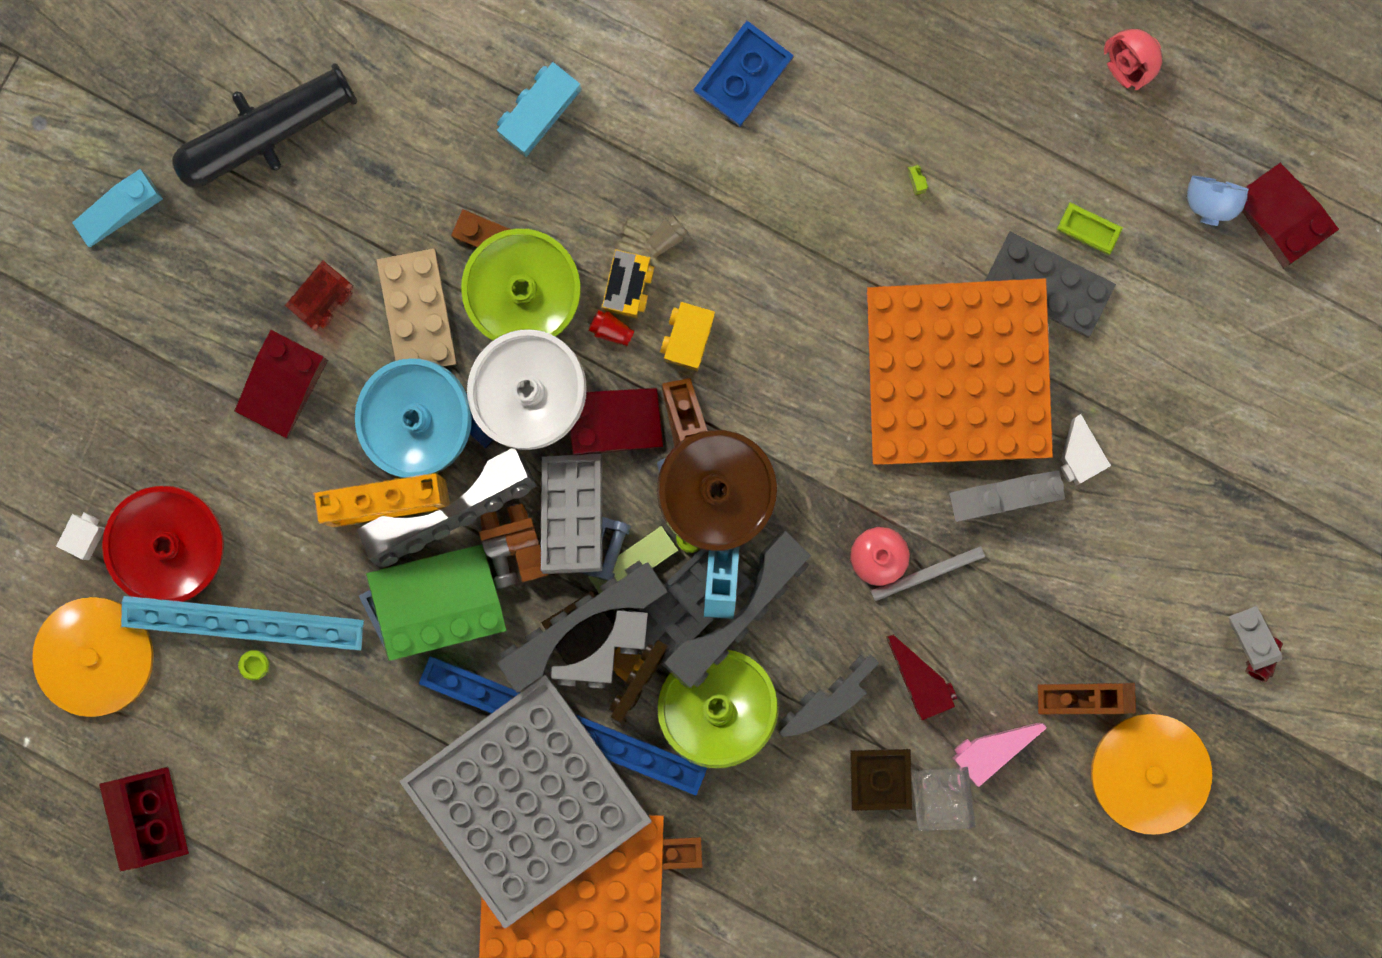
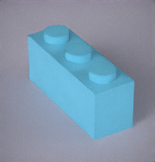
(538, 108)

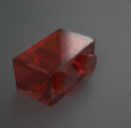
(320, 296)

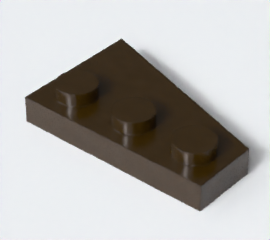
(636, 680)

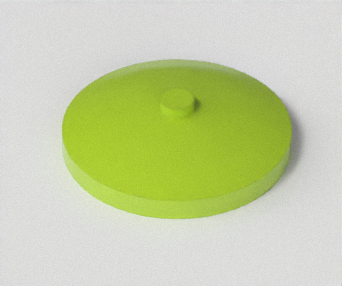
(520, 284)
(723, 717)

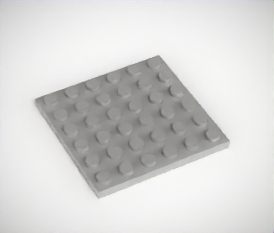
(525, 801)

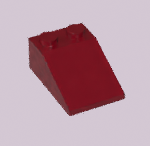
(1286, 215)
(280, 383)
(618, 422)

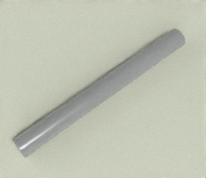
(928, 573)

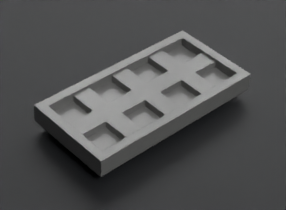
(571, 514)

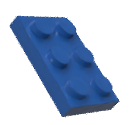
(743, 73)

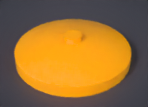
(90, 660)
(1151, 774)

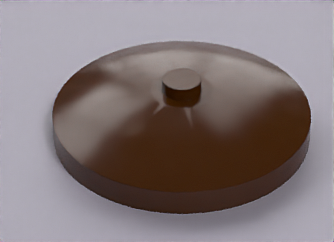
(716, 489)

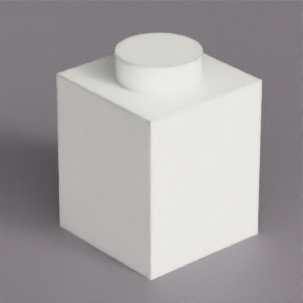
(81, 536)

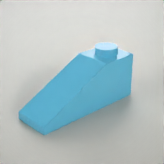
(117, 207)
(721, 583)

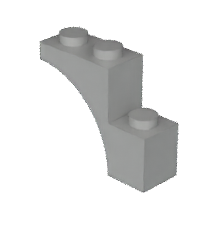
(1007, 495)
(627, 633)

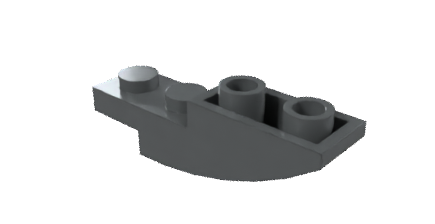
(819, 709)

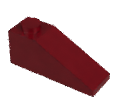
(925, 686)

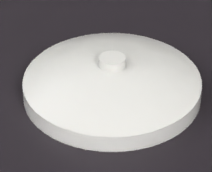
(526, 389)

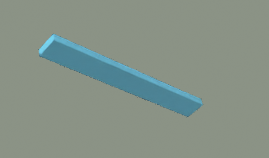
(242, 623)

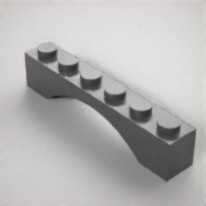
(500, 481)
(776, 567)
(529, 661)

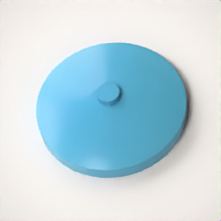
(413, 418)

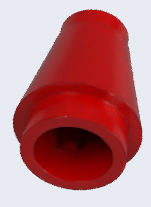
(610, 328)

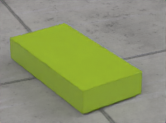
(1089, 228)

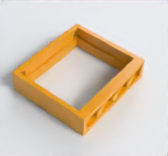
(379, 499)

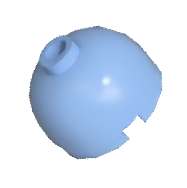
(1215, 199)

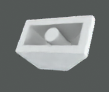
(1082, 453)

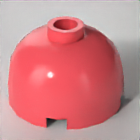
(1134, 57)
(880, 556)

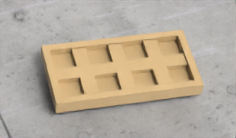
(416, 307)

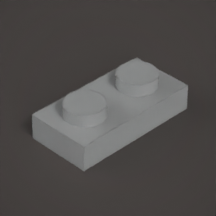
(1255, 638)

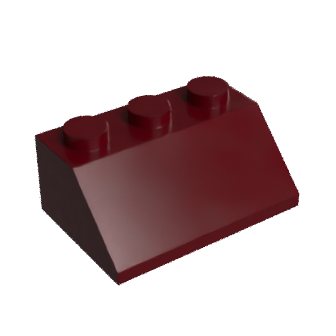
(144, 819)

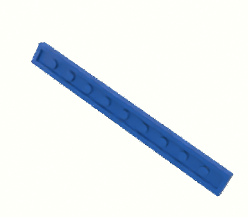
(615, 745)

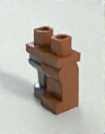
(516, 539)

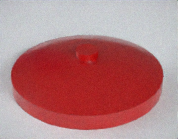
(163, 544)

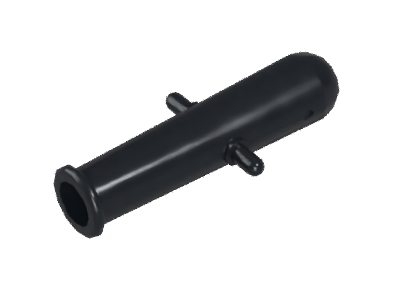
(260, 128)

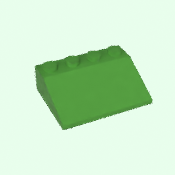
(435, 602)

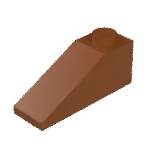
(682, 409)
(1087, 698)

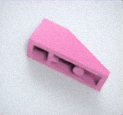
(991, 752)

